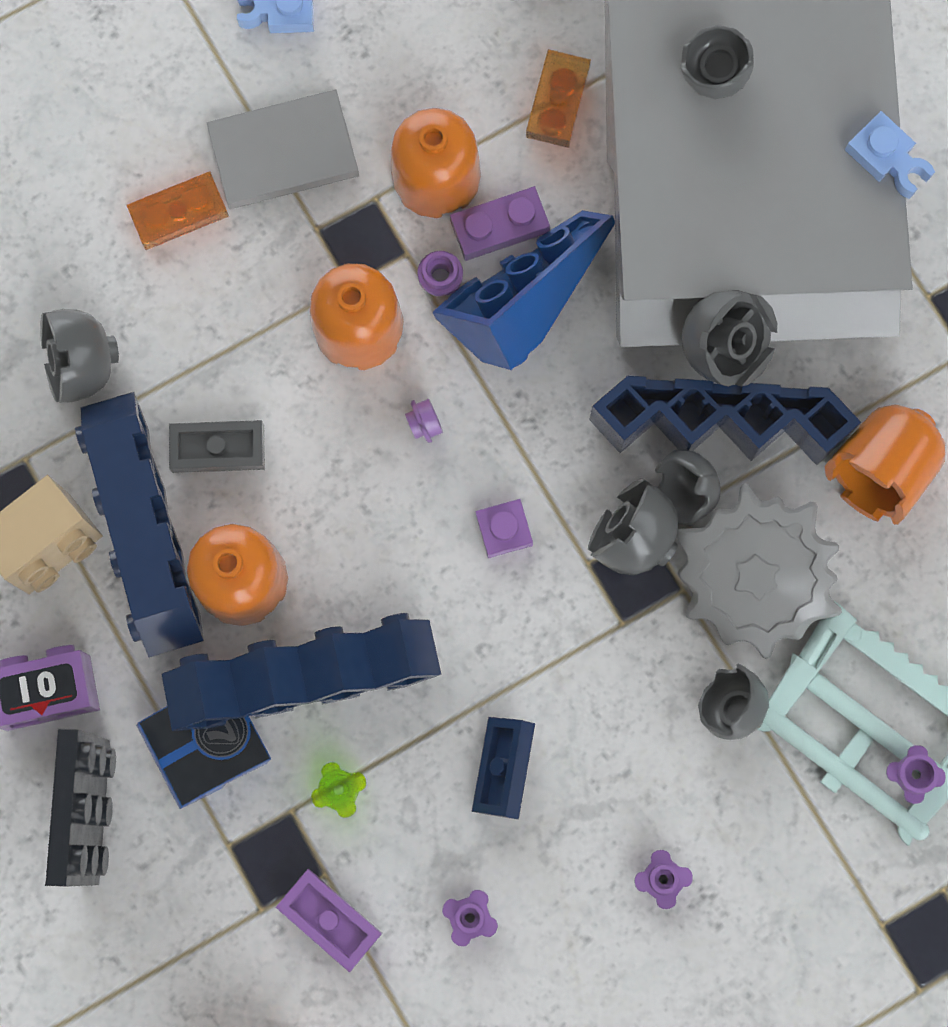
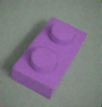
(500, 223)
(329, 920)

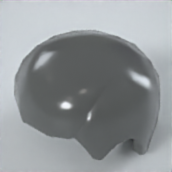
(717, 62)
(689, 484)
(734, 703)

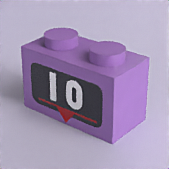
(46, 688)

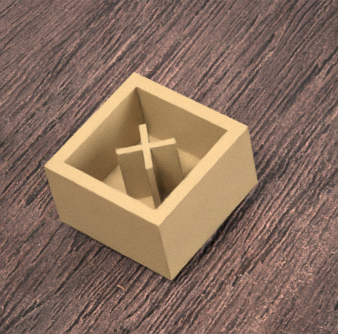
(42, 536)

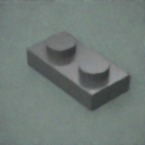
(216, 446)

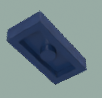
(503, 767)

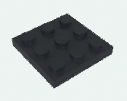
(79, 809)

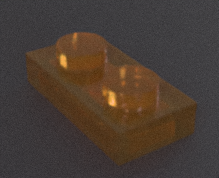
(558, 98)
(177, 210)

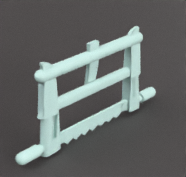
(840, 770)

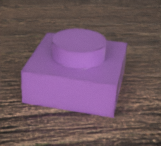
(504, 528)

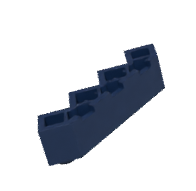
(748, 414)
(139, 525)
(279, 678)

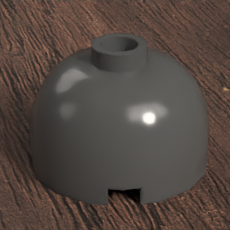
(729, 337)
(76, 353)
(638, 532)

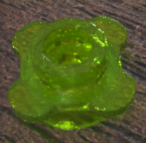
(351, 784)

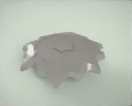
(759, 571)

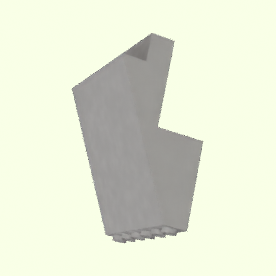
(757, 181)

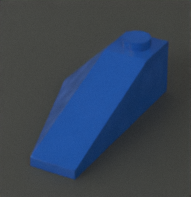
(519, 304)

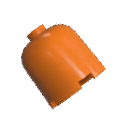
(435, 162)
(356, 316)
(888, 462)
(237, 574)

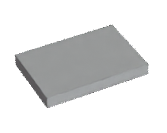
(282, 149)

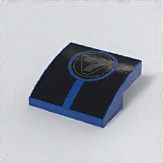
(202, 759)

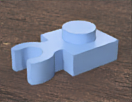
(281, 15)
(884, 149)

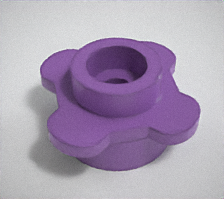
(930, 774)
(677, 879)
(465, 931)

